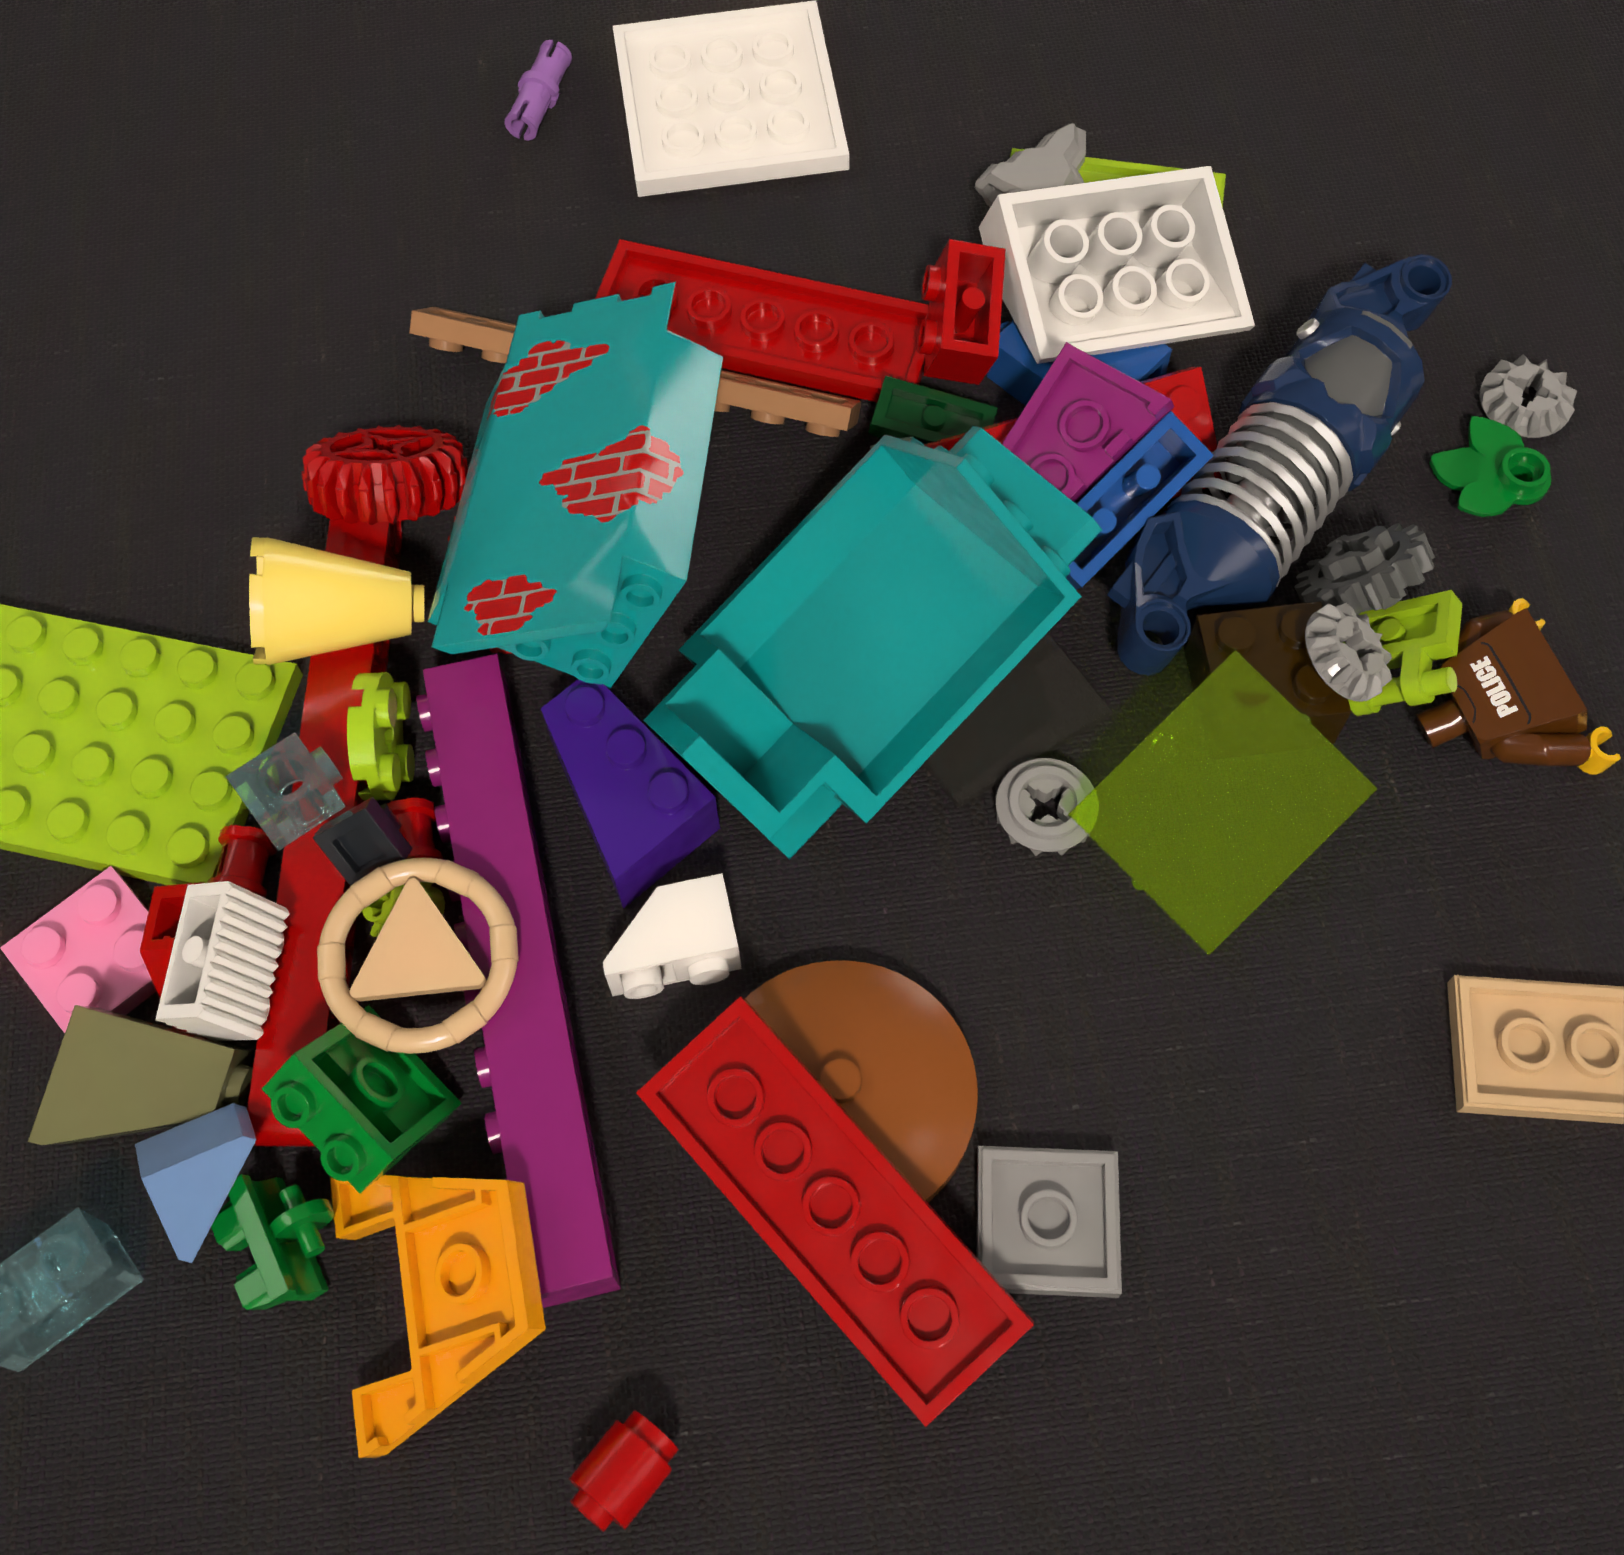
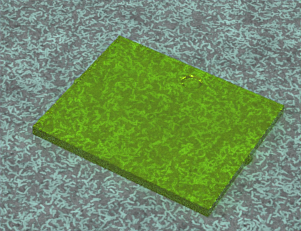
(1222, 802)

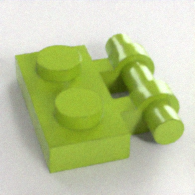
(1416, 635)

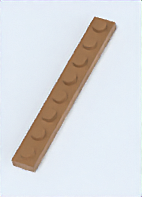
(766, 399)

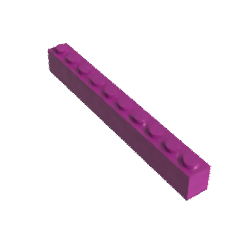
(530, 1039)

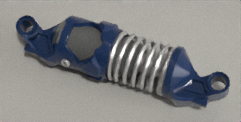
(1297, 445)

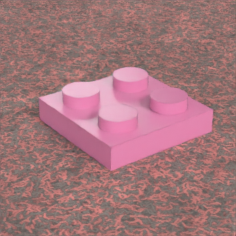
(86, 951)

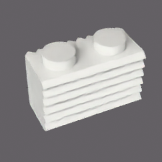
(223, 962)

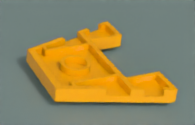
(464, 1289)

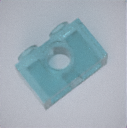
(59, 1286)

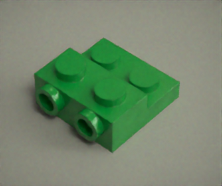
(358, 1103)

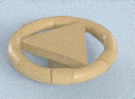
(416, 955)

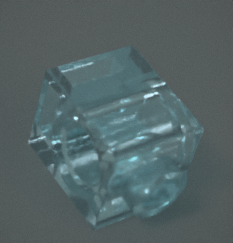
(268, 774)

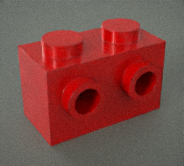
(963, 312)

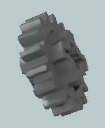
(1368, 568)

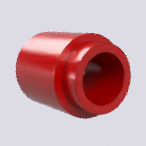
(622, 1472)

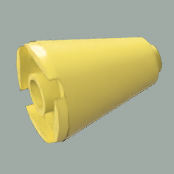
(324, 602)

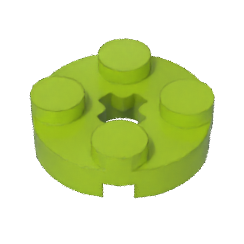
(377, 736)

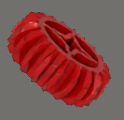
(384, 474)

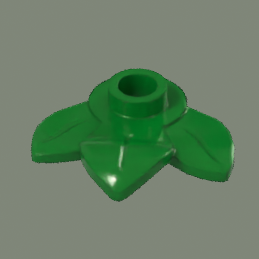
(1490, 470)

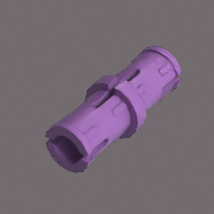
(538, 90)

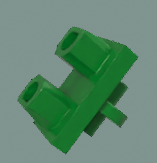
(281, 1237)

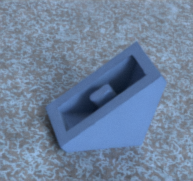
(193, 1171)

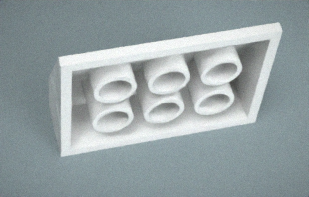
(1118, 263)

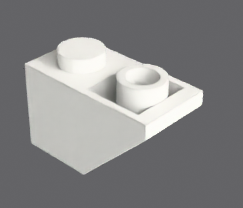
(675, 938)

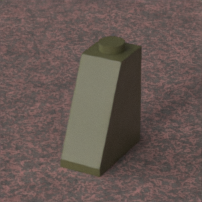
(134, 1077)

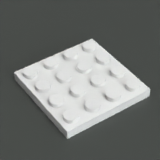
(729, 98)

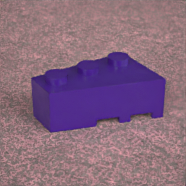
(630, 787)

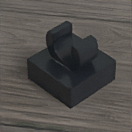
(363, 840)

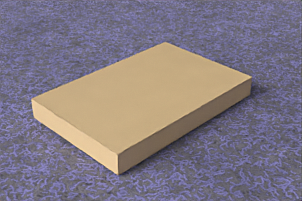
(1537, 1048)

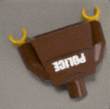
(1515, 698)

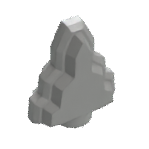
(1048, 165)

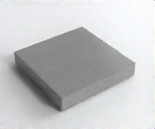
(1050, 1220)

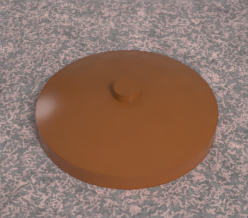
(884, 1058)

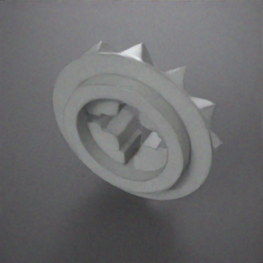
(1503, 392)
(1353, 668)
(1042, 780)

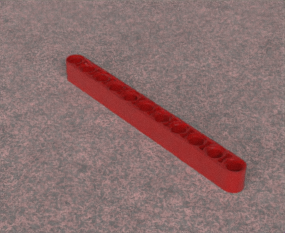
(308, 878)

